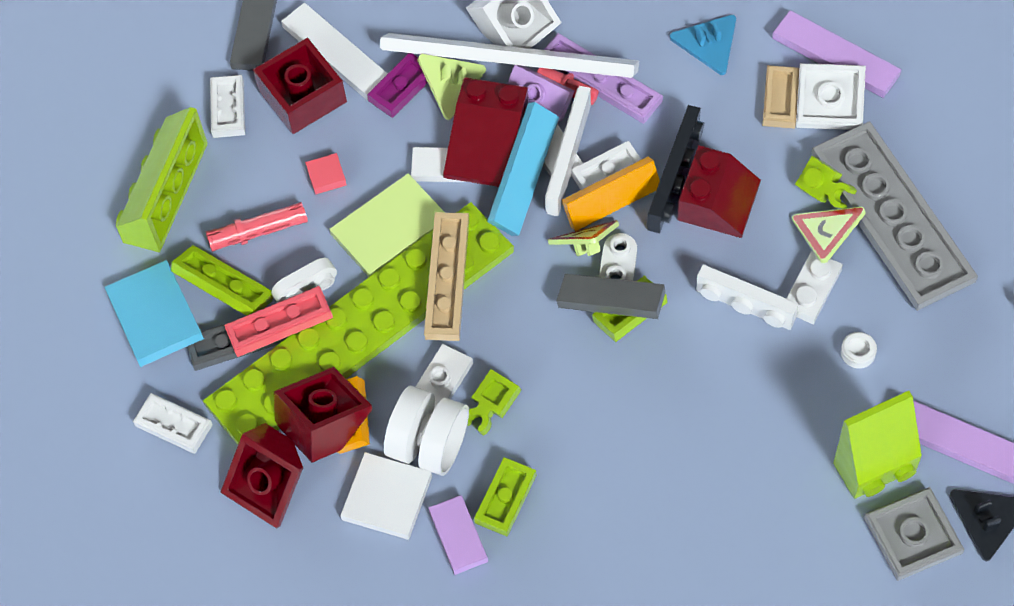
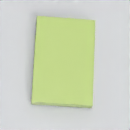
(386, 225)

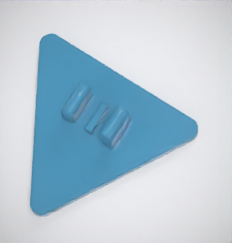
(708, 42)

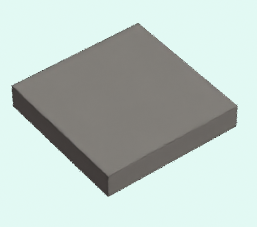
(913, 533)

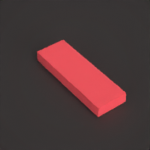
(278, 321)

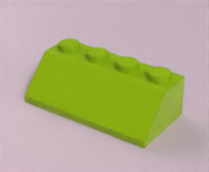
(163, 181)

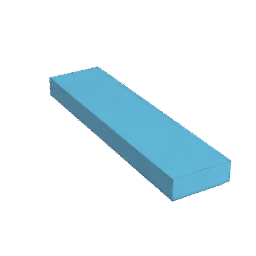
(523, 169)

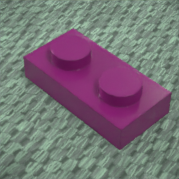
(398, 86)

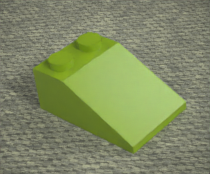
(879, 446)

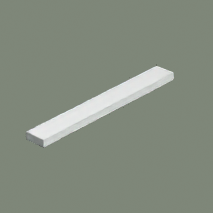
(510, 55)

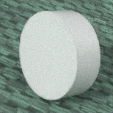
(858, 350)

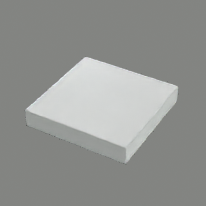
(830, 96)
(386, 496)

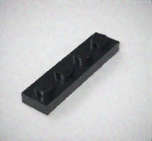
(672, 179)

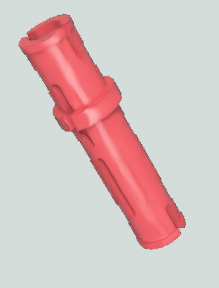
(257, 226)

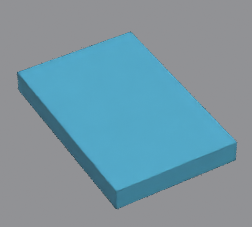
(153, 313)

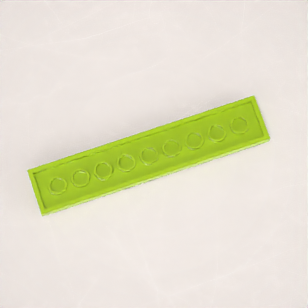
(361, 328)

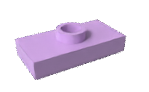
(542, 90)

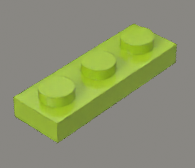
(221, 281)

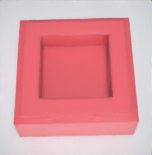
(326, 173)

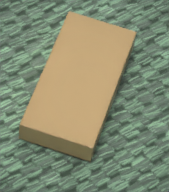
(781, 96)

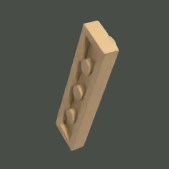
(446, 276)

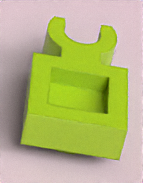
(822, 182)
(493, 397)

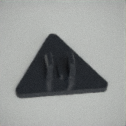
(986, 518)

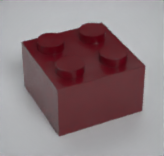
(300, 85)

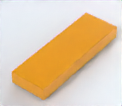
(611, 193)

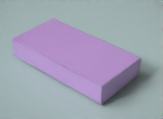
(458, 535)

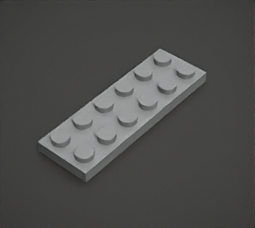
(897, 217)

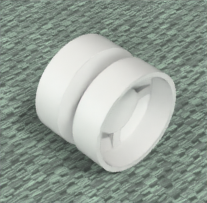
(424, 430)

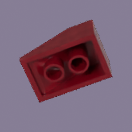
(484, 131)

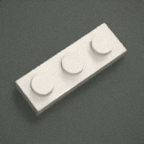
(746, 297)

